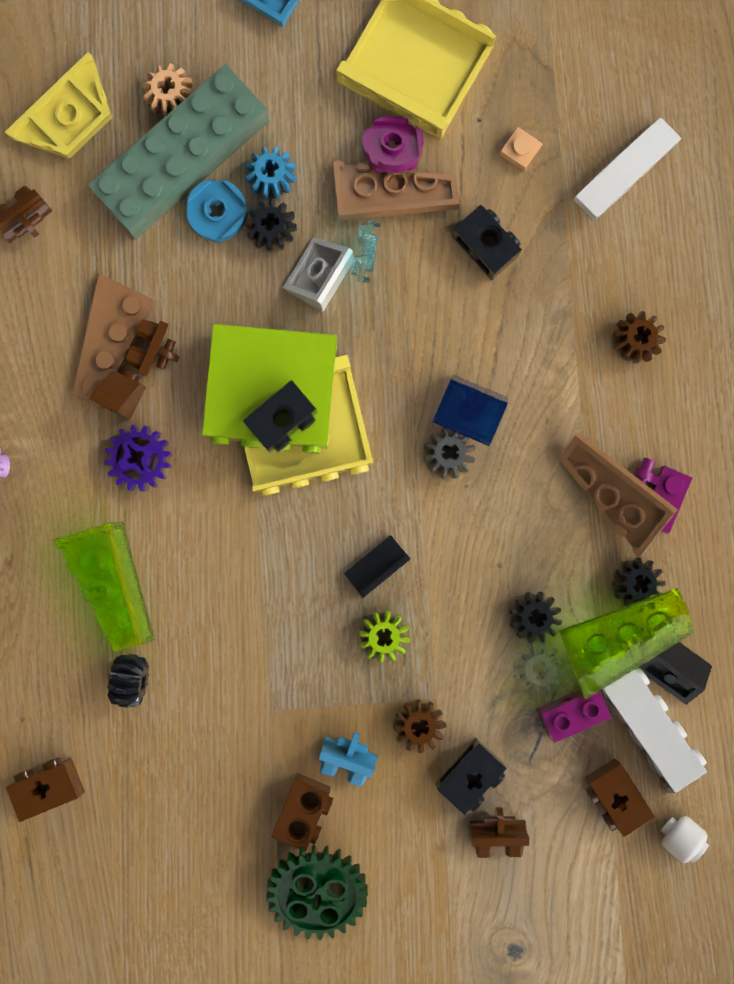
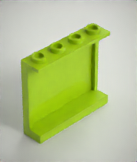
(255, 364)

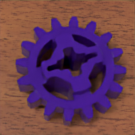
(126, 464)

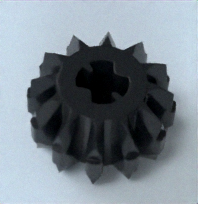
(279, 231)
(627, 580)
(540, 607)
(128, 680)

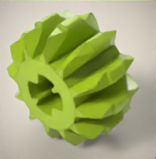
(394, 635)

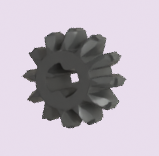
(449, 464)

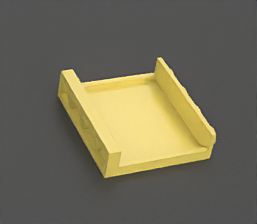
(417, 61)
(346, 445)

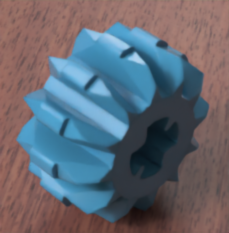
(282, 169)

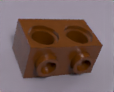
(296, 810)

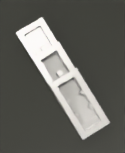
(627, 169)

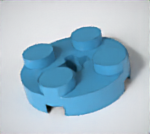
(217, 193)

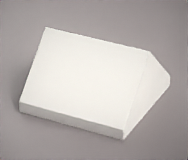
(319, 272)

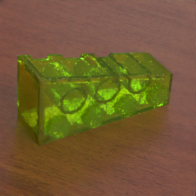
(110, 582)
(625, 639)

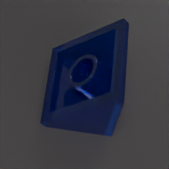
(470, 410)

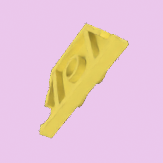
(66, 113)

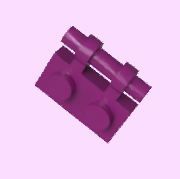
(668, 484)

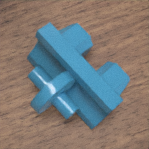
(347, 755)

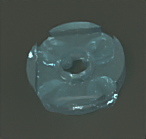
(368, 254)

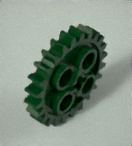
(307, 898)

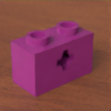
(572, 714)

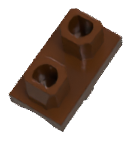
(23, 215)
(143, 360)
(499, 831)

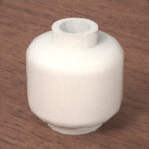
(684, 839)

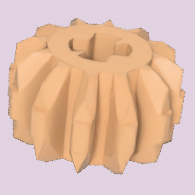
(160, 84)

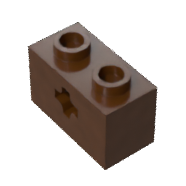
(28, 797)
(631, 811)

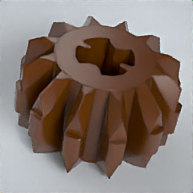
(639, 326)
(423, 736)

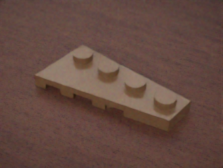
(375, 194)
(109, 334)
(627, 501)

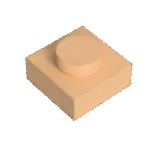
(521, 149)

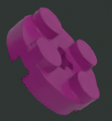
(392, 159)

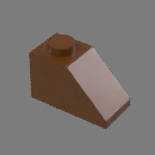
(119, 393)

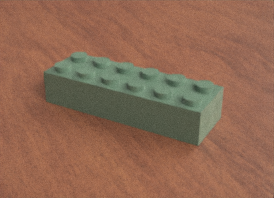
(180, 151)

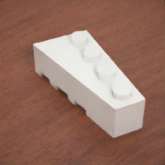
(654, 731)

